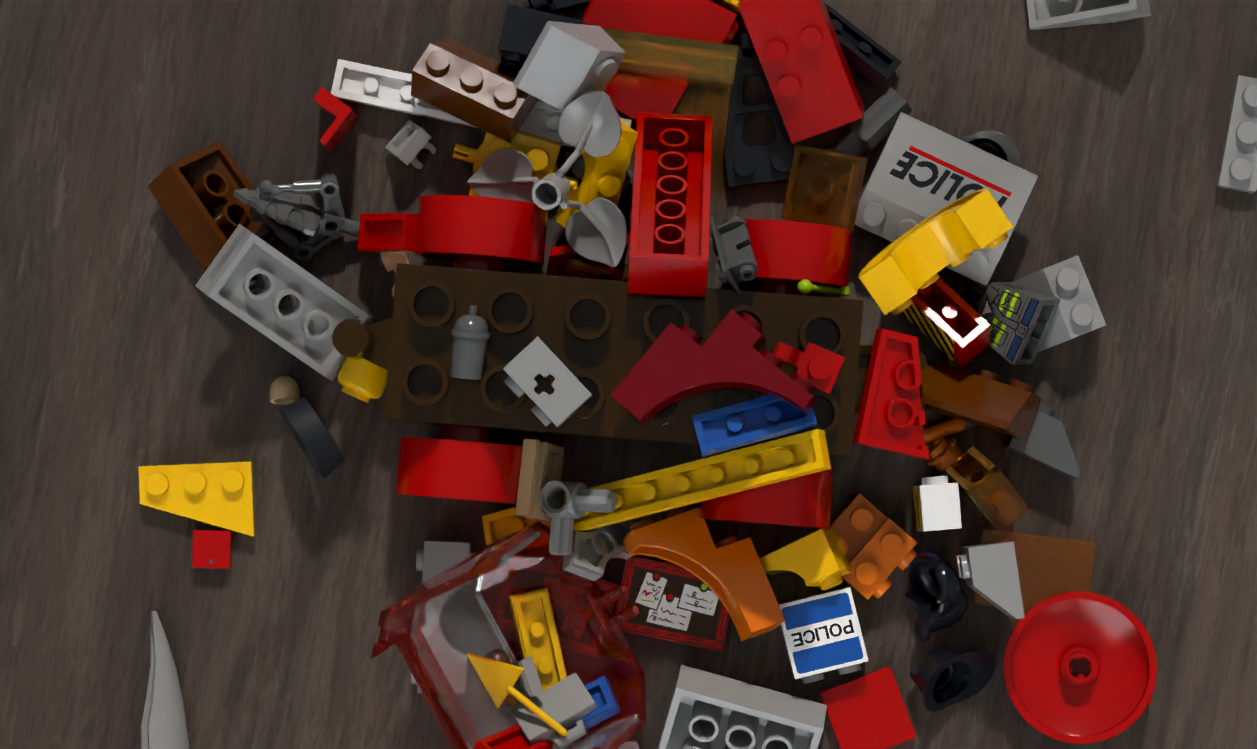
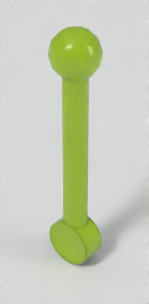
(806, 287)

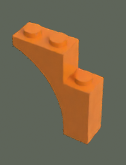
(729, 571)

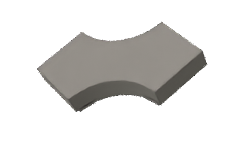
(595, 548)

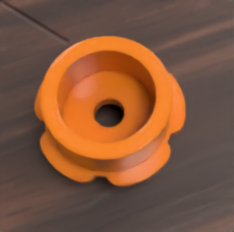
(943, 453)

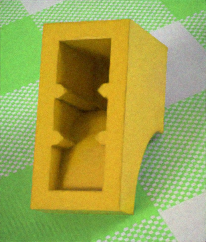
(814, 558)

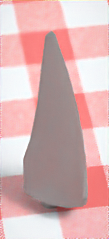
(164, 710)

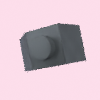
(1047, 444)

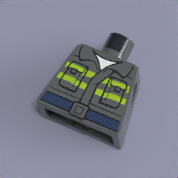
(1016, 318)

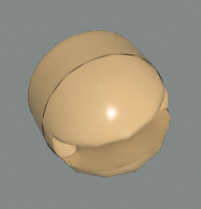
(284, 391)

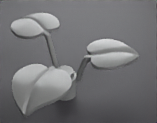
(594, 230)

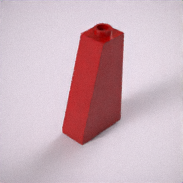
(672, 18)

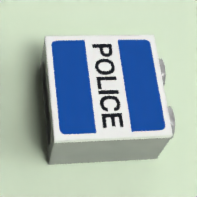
(822, 634)

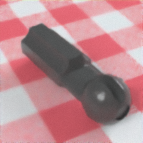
(874, 126)

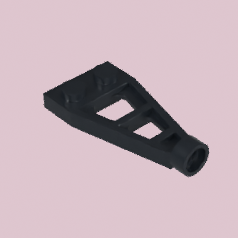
(756, 163)

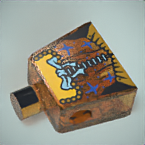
(992, 496)

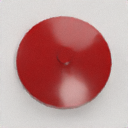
(1080, 667)

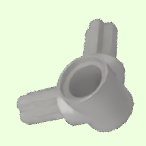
(578, 501)

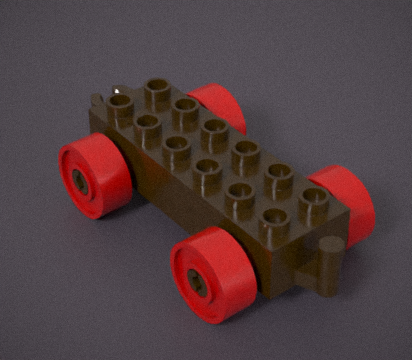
(599, 338)

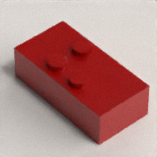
(803, 65)

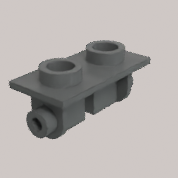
(736, 256)

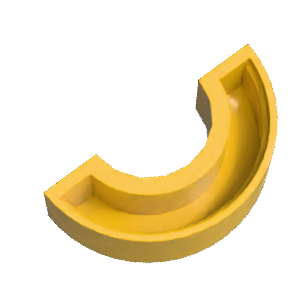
(930, 246)

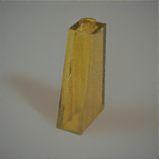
(676, 59)

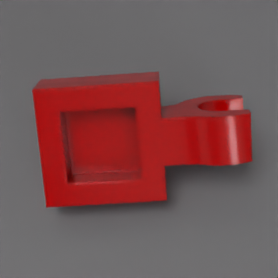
(814, 364)

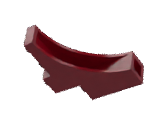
(728, 359)

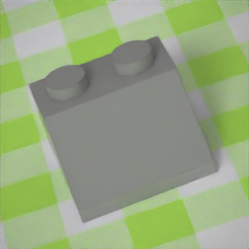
(569, 63)
(1077, 308)
(993, 574)

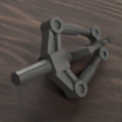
(300, 212)

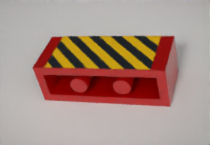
(949, 322)

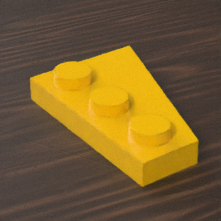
(203, 492)

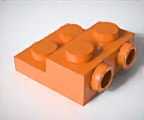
(871, 546)

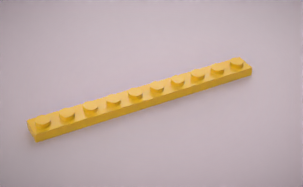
(691, 482)

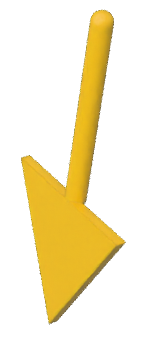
(499, 682)

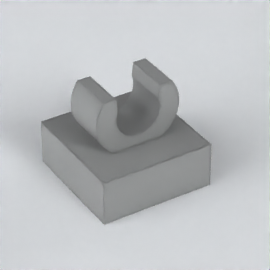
(409, 142)

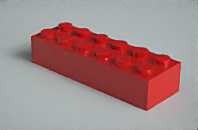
(670, 205)

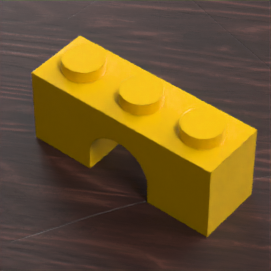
(602, 175)

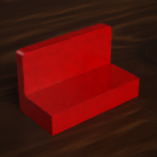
(343, 115)

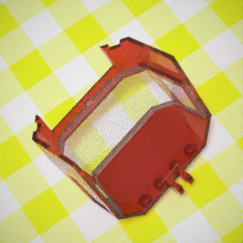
(471, 613)

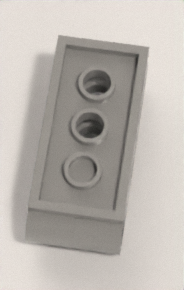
(306, 317)

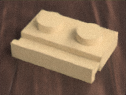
(539, 465)

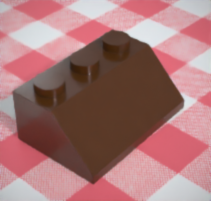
(471, 88)
(201, 201)
(979, 398)

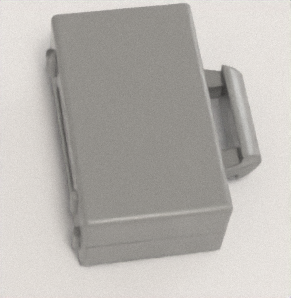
(565, 703)

